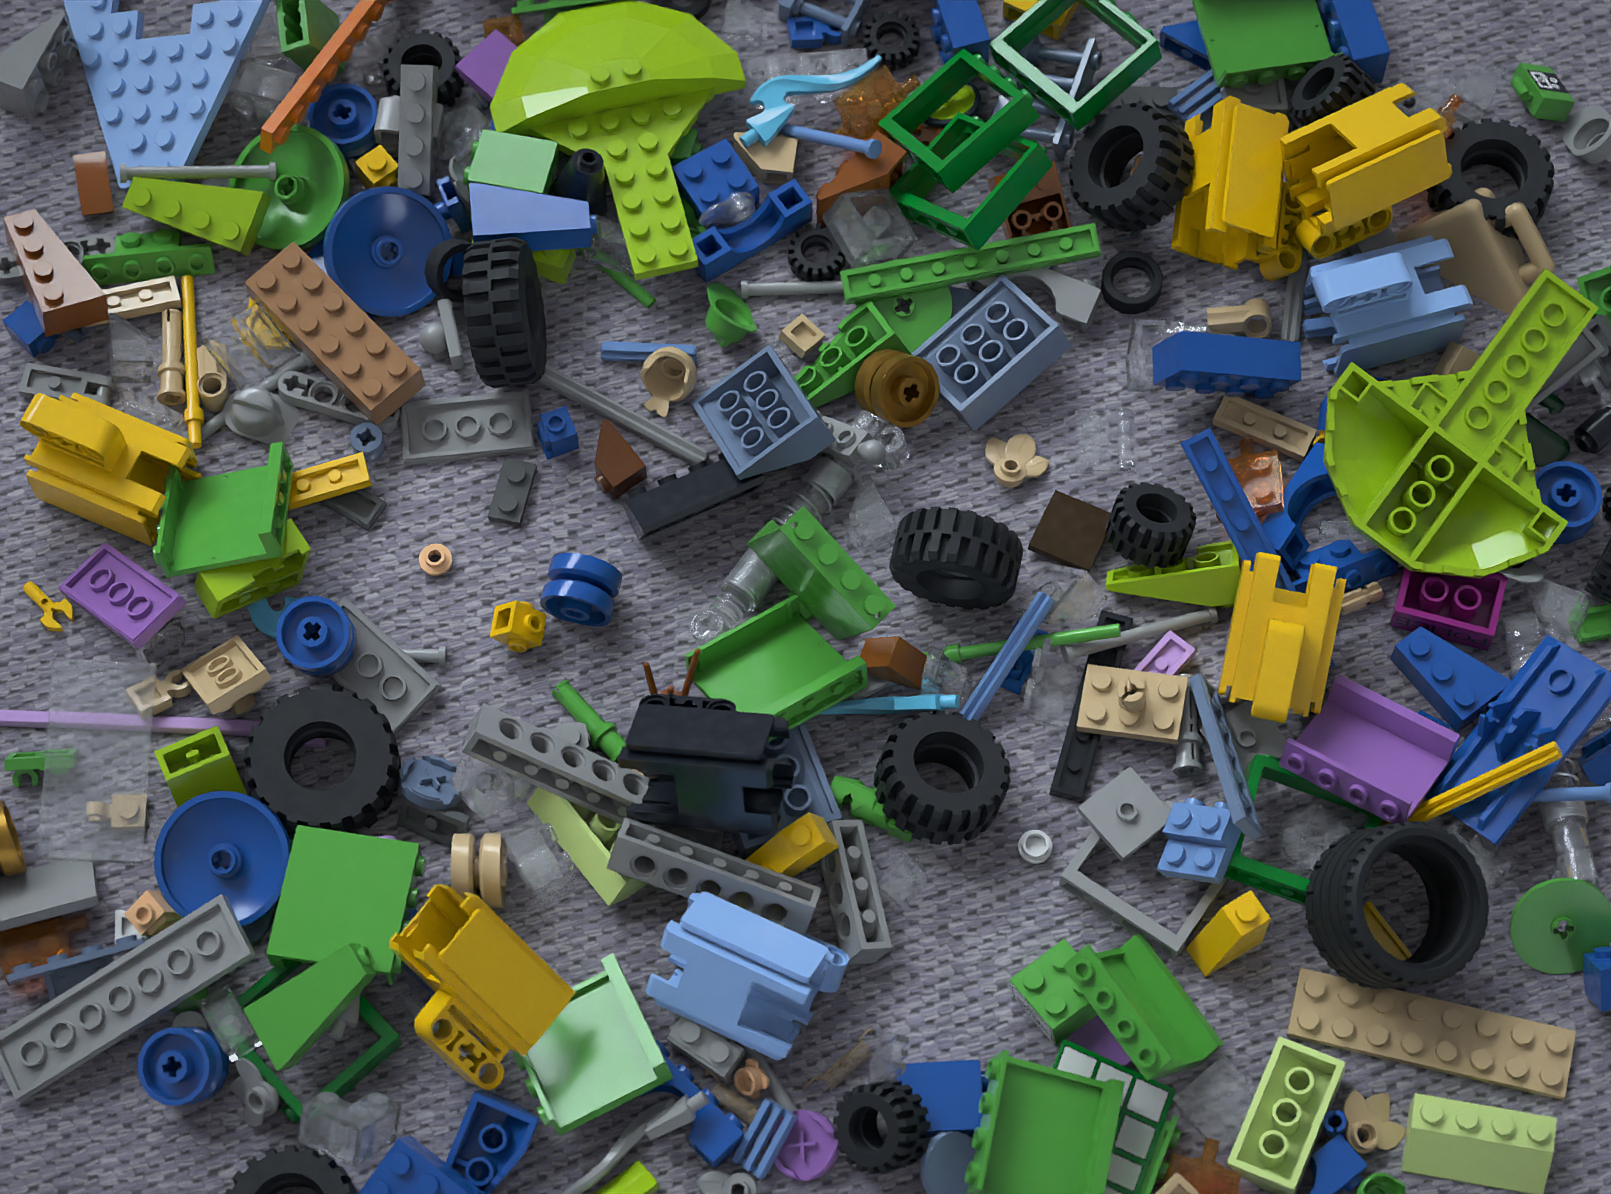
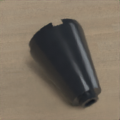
(583, 180)

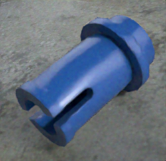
(1329, 1117)

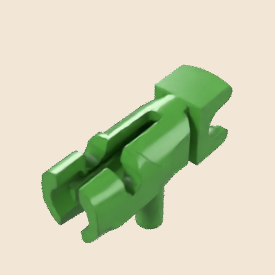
(864, 805)

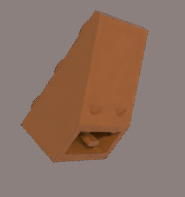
(863, 174)
(1040, 210)

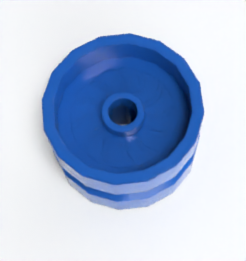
(346, 117)
(1572, 494)
(581, 589)
(311, 617)
(182, 1065)

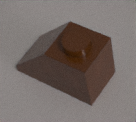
(616, 462)

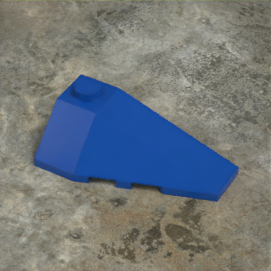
(491, 1139)

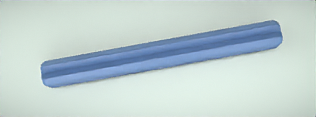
(1007, 656)

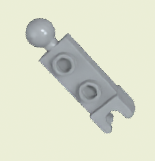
(853, 443)

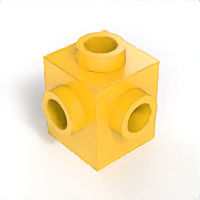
(518, 625)

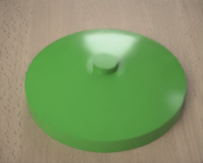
(307, 187)

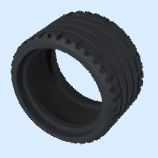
(1454, 895)

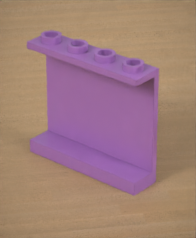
(1371, 751)

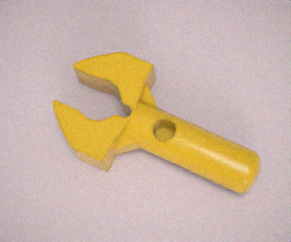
(49, 607)

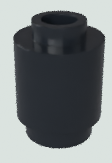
(1594, 431)

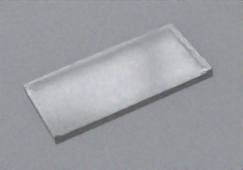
(97, 761)

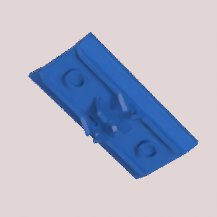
(1547, 701)

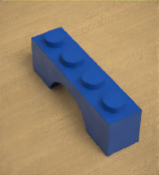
(777, 217)
(1304, 491)
(713, 1132)
(1336, 1167)

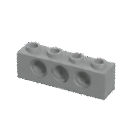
(855, 895)

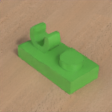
(25, 763)

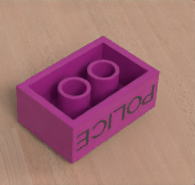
(1450, 606)

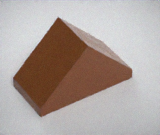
(894, 660)

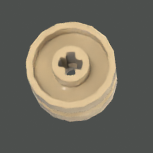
(484, 870)

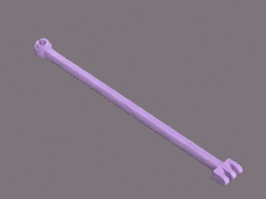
(161, 724)

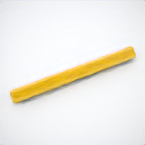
(1485, 783)

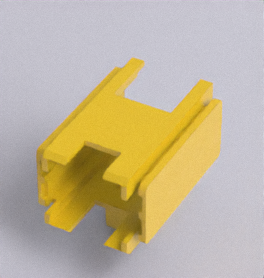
(1360, 167)
(1239, 193)
(103, 463)
(1281, 640)
(482, 984)

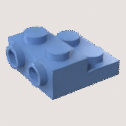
(1198, 841)

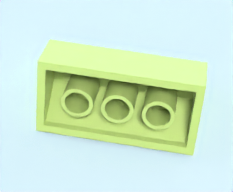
(587, 841)
(1286, 1117)
(1478, 1144)

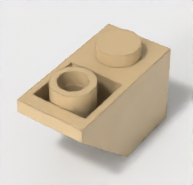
(772, 163)

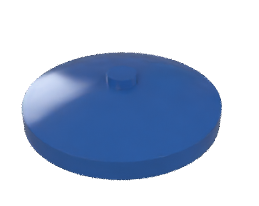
(381, 248)
(226, 848)

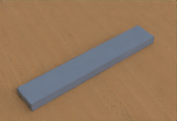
(1225, 757)

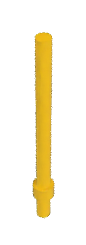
(193, 413)

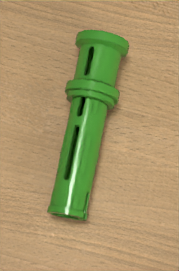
(602, 733)

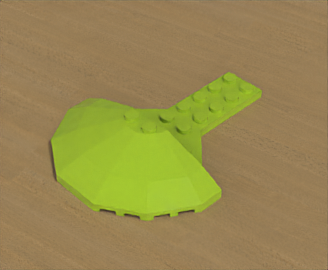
(628, 87)
(1445, 461)

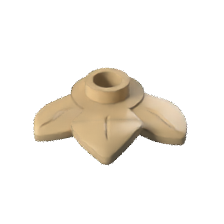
(1016, 455)
(1371, 1119)

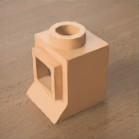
(151, 914)

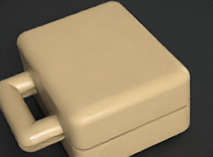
(1484, 258)

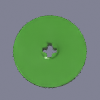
(927, 314)
(1539, 915)

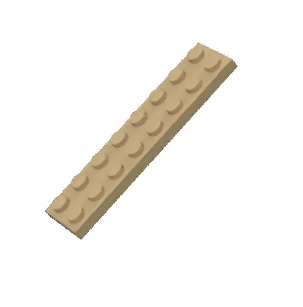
(1432, 1034)

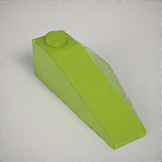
(1201, 579)

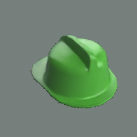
(728, 315)

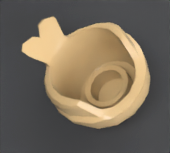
(668, 377)

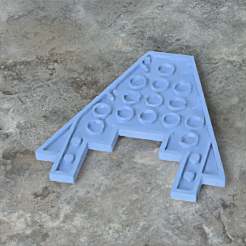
(160, 91)

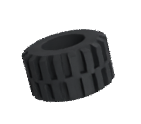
(425, 50)
(1329, 88)
(1150, 525)
(859, 1130)

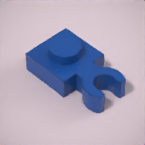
(809, 33)

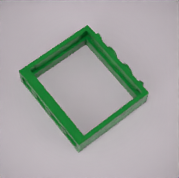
(1037, 19)
(983, 143)
(996, 207)
(1265, 876)
(353, 1074)

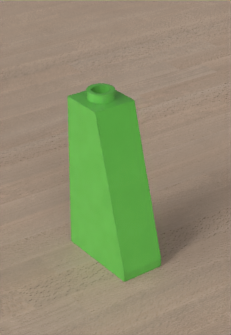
(307, 1005)

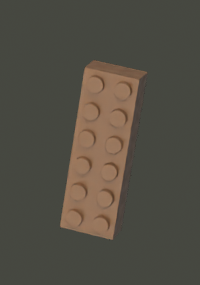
(335, 333)

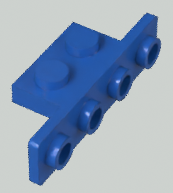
(1351, 565)

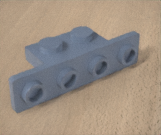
(65, 972)

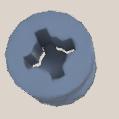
(373, 447)

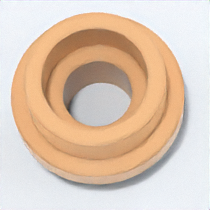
(435, 568)

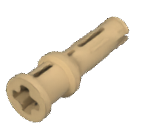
(171, 370)

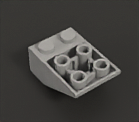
(35, 66)

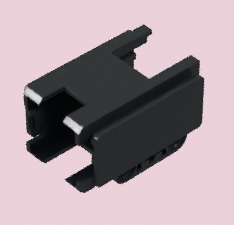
(706, 765)

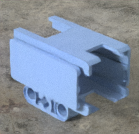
(1384, 304)
(744, 974)

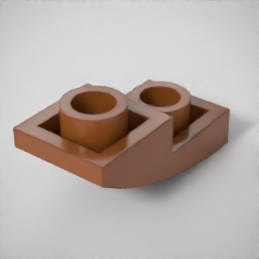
(93, 183)

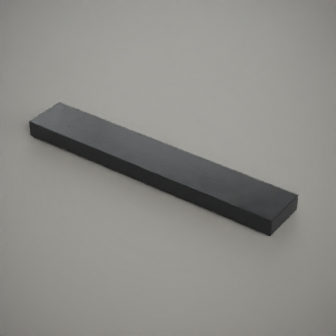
(1081, 747)

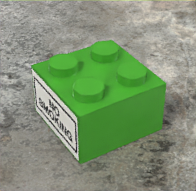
(1051, 994)

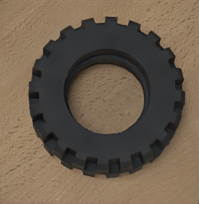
(1501, 147)
(1153, 185)
(956, 558)
(933, 812)
(292, 1169)

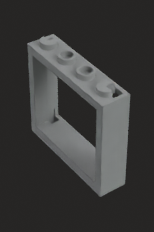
(1125, 914)

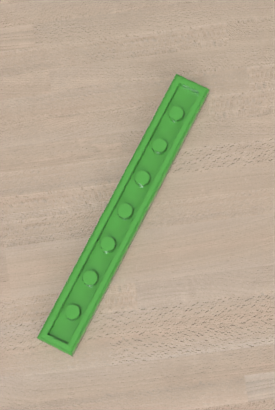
(970, 264)

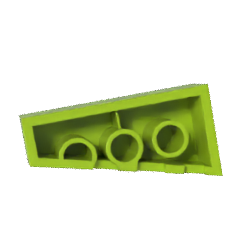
(208, 212)

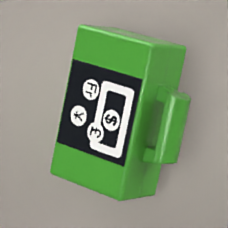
(1542, 92)

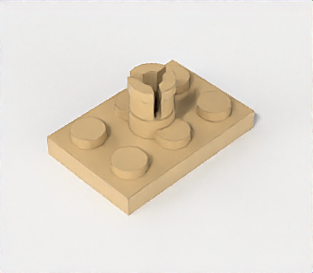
(227, 677)
(1132, 704)

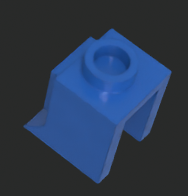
(557, 433)

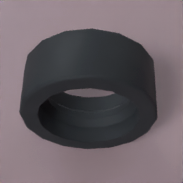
(435, 266)
(1126, 304)

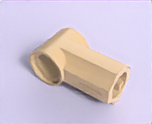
(1237, 319)
(211, 378)

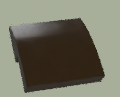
(1070, 532)

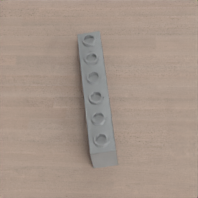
(553, 763)
(692, 868)

